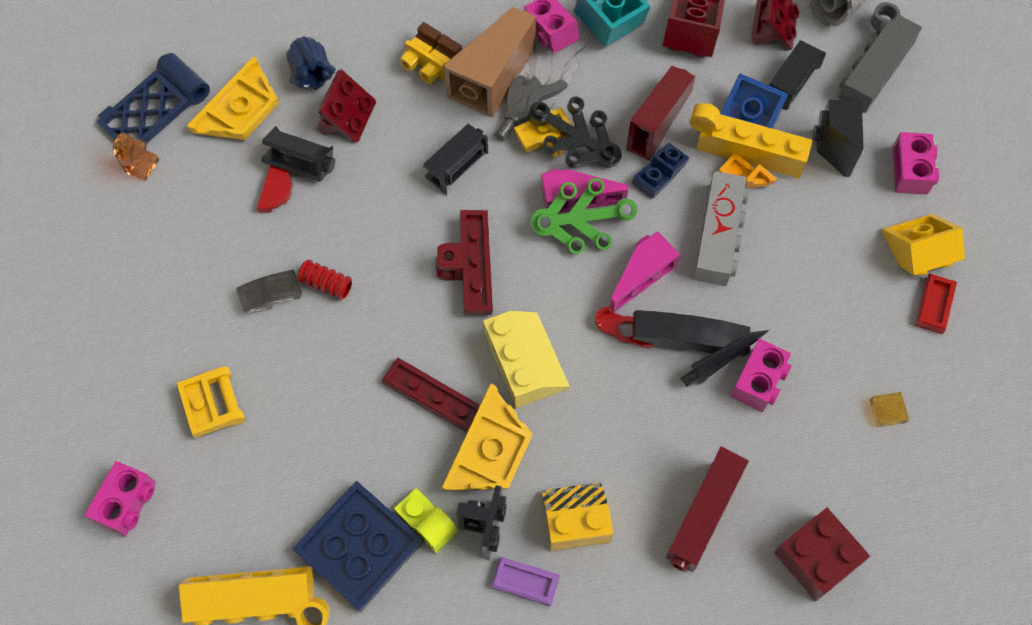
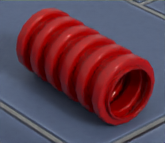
(324, 279)

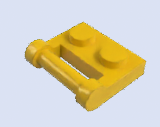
(201, 405)

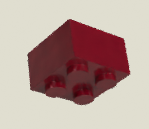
(821, 554)

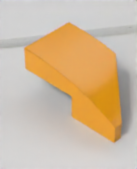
(754, 176)

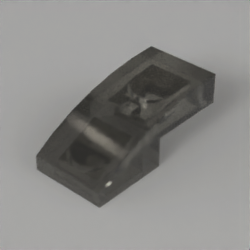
(271, 289)

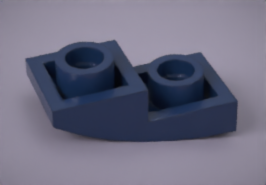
(661, 170)

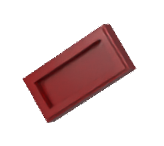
(935, 303)

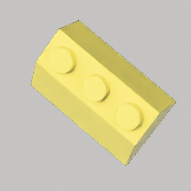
(524, 356)

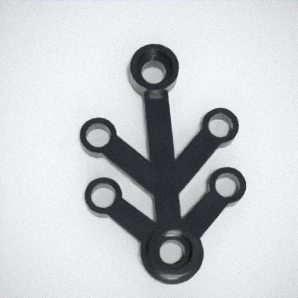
(578, 135)

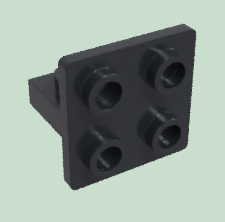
(477, 518)

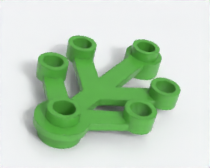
(578, 216)

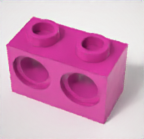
(554, 24)
(909, 163)
(757, 373)
(114, 495)

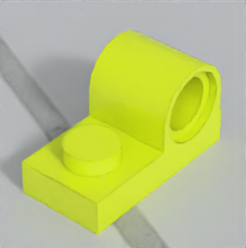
(427, 520)

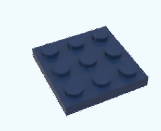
(358, 546)

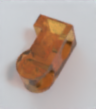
(133, 156)

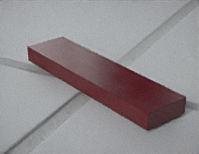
(431, 394)

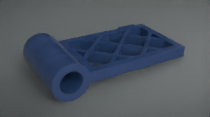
(173, 76)

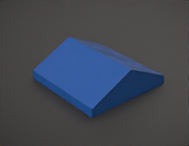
(754, 102)

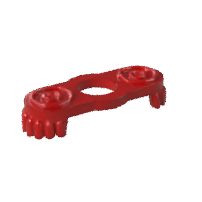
(609, 323)

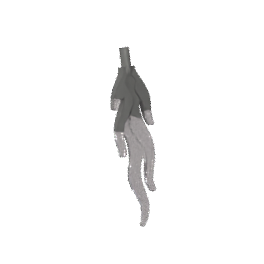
(544, 84)

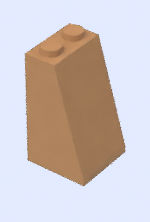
(491, 62)

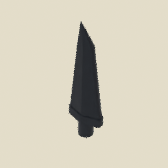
(711, 364)

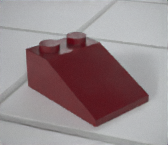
(694, 26)

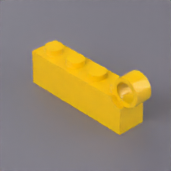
(752, 142)
(251, 595)

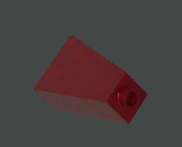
(658, 112)
(706, 510)

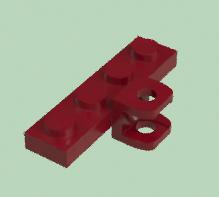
(469, 262)

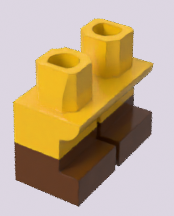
(430, 51)

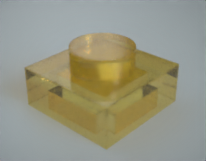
(889, 409)

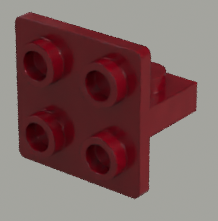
(775, 21)
(345, 108)

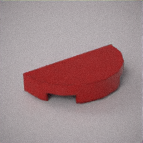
(275, 191)

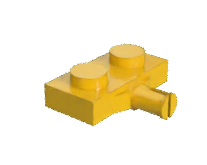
(532, 136)

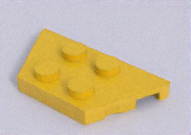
(237, 106)
(490, 447)

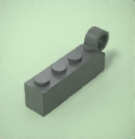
(881, 56)

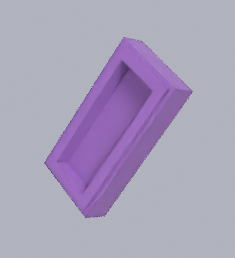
(525, 581)

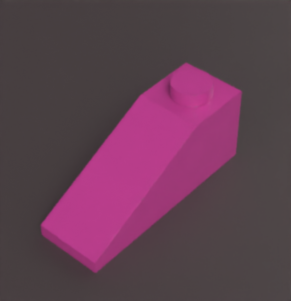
(555, 178)
(649, 263)

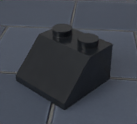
(840, 134)

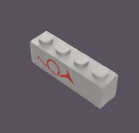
(720, 229)

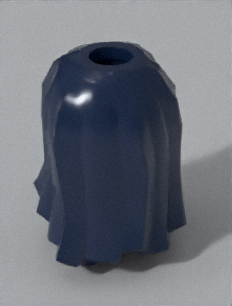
(308, 63)

